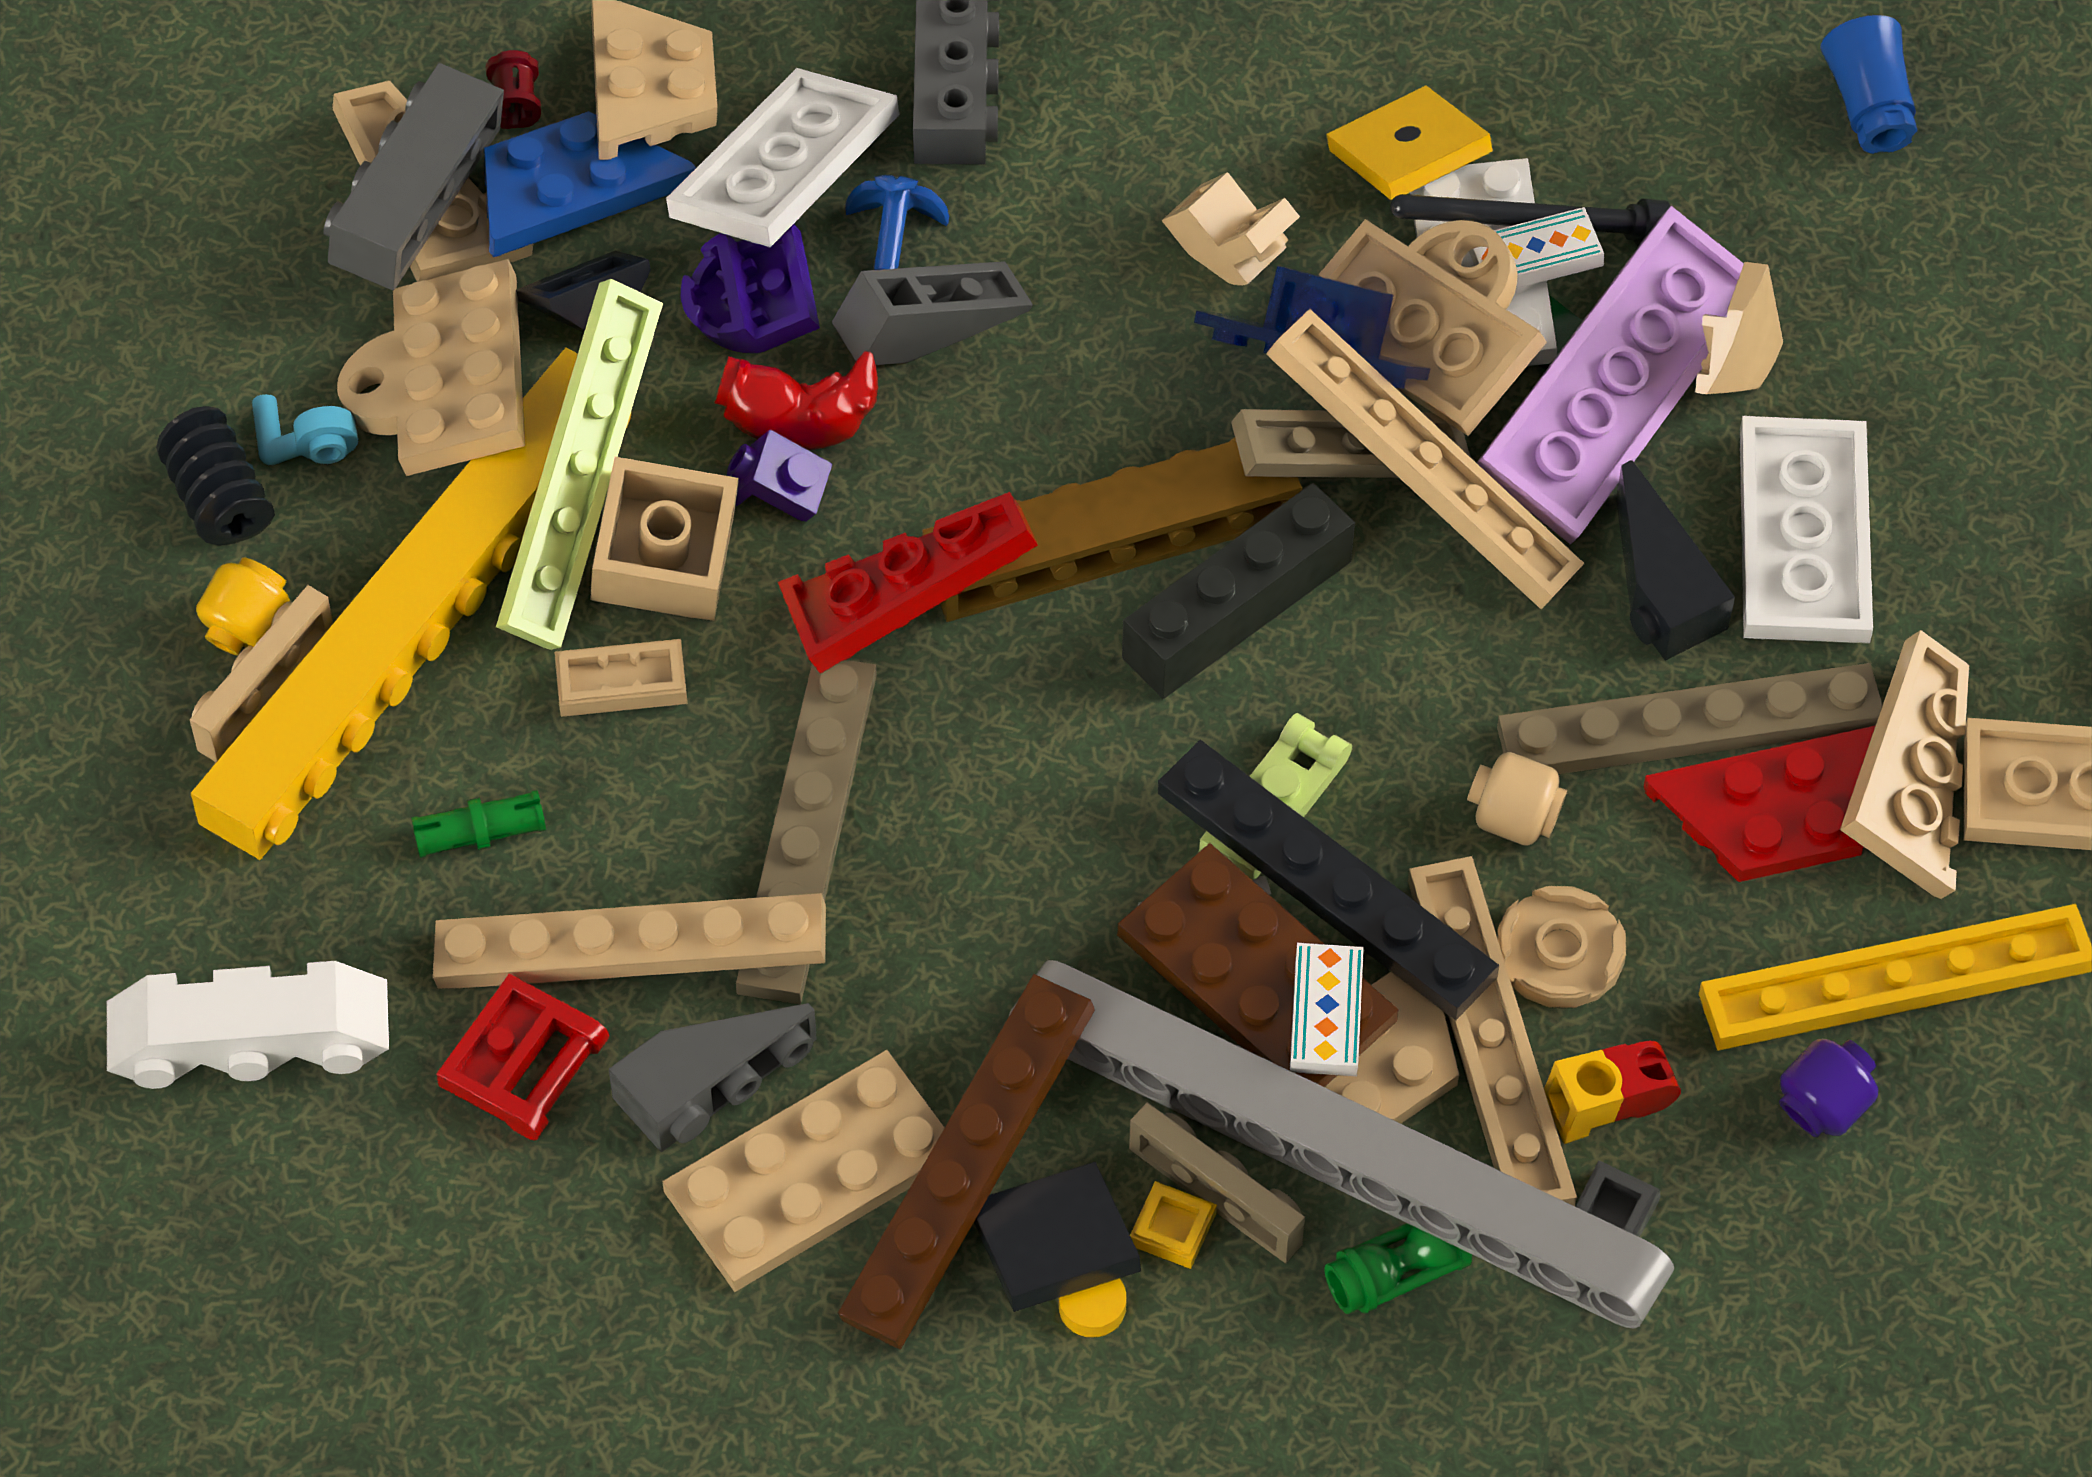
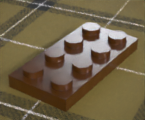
(1235, 956)

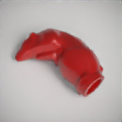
(809, 415)

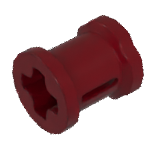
(516, 89)

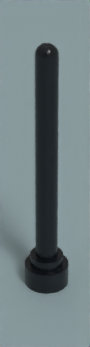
(1633, 222)

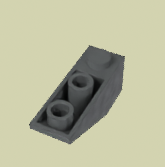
(697, 1069)

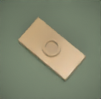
(620, 677)

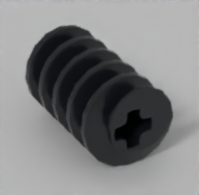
(213, 477)

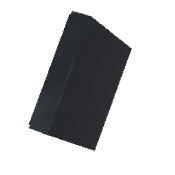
(1056, 1237)

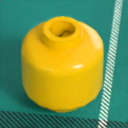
(241, 604)

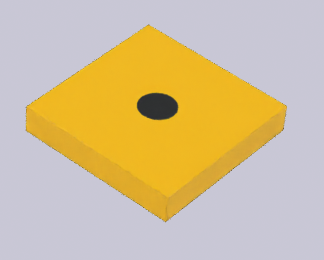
(1409, 142)

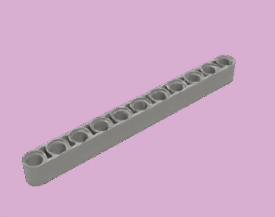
(1366, 1154)

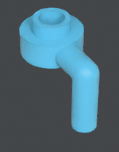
(319, 433)

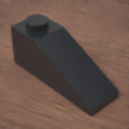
(1670, 583)

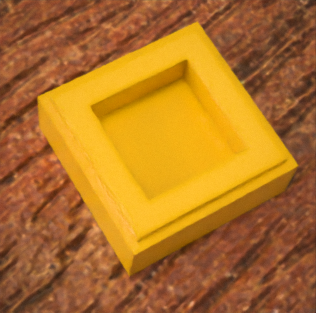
(1173, 1224)

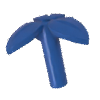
(896, 197)

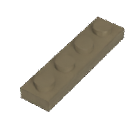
(1311, 445)

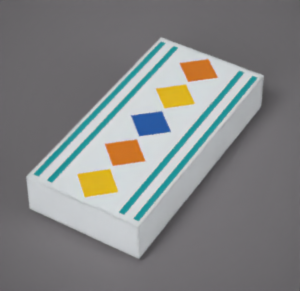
(1550, 247)
(1326, 1009)

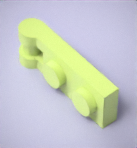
(1289, 780)

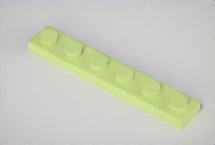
(579, 465)

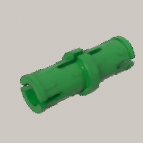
(478, 823)

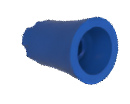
(1872, 81)

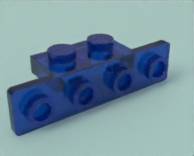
(1348, 309)

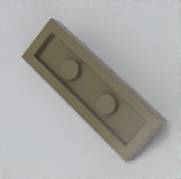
(1220, 1178)

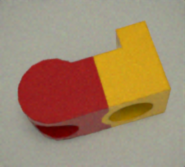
(1609, 1087)

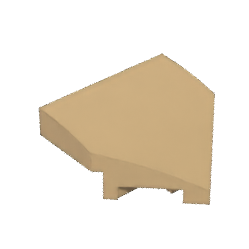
(1745, 341)

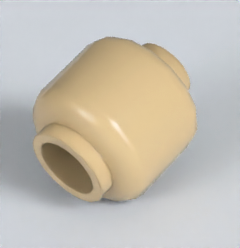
(1517, 798)

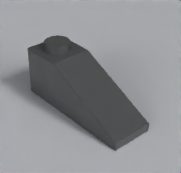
(925, 309)

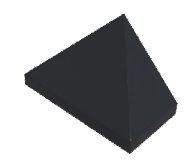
(571, 293)

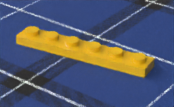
(1896, 977)

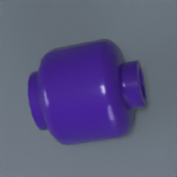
(1828, 1087)

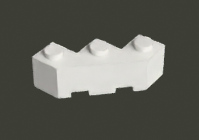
(247, 1023)

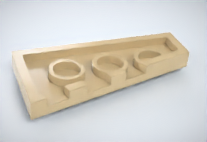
(463, 231)
(1912, 768)

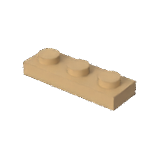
(260, 672)

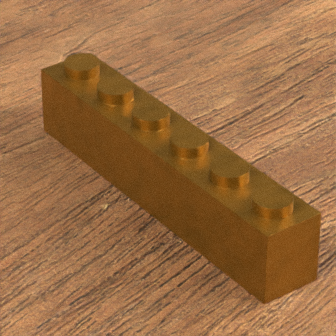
(1128, 523)

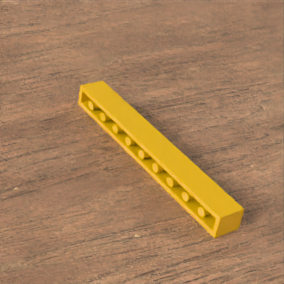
(381, 638)

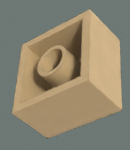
(663, 539)

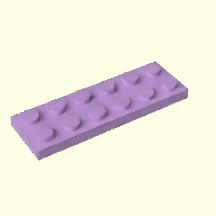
(1614, 377)

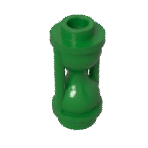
(1373, 1273)

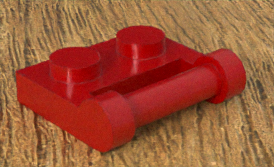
(505, 1044)

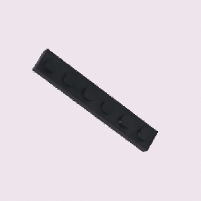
(1328, 880)

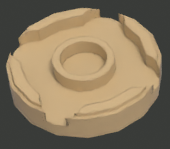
(1559, 968)

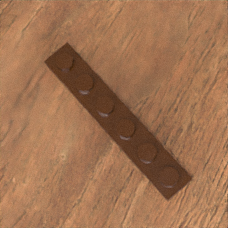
(966, 1161)

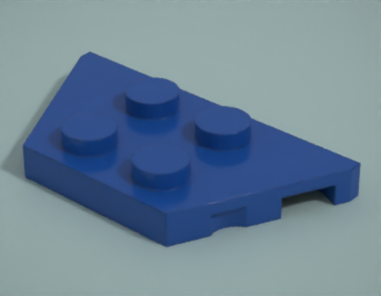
(557, 183)

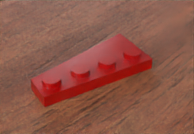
(911, 575)

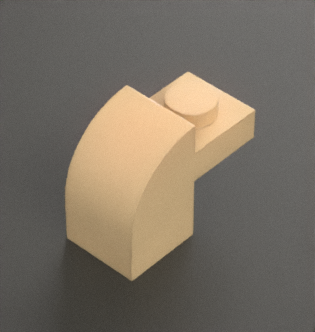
(1227, 230)

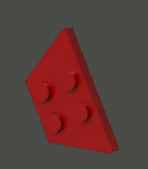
(1770, 805)

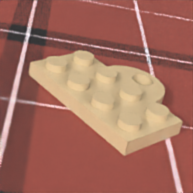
(1445, 313)
(444, 370)

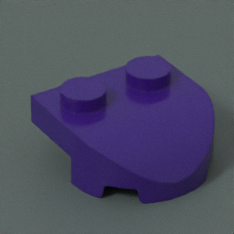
(751, 293)

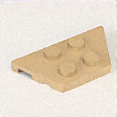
(649, 76)
(1406, 1064)

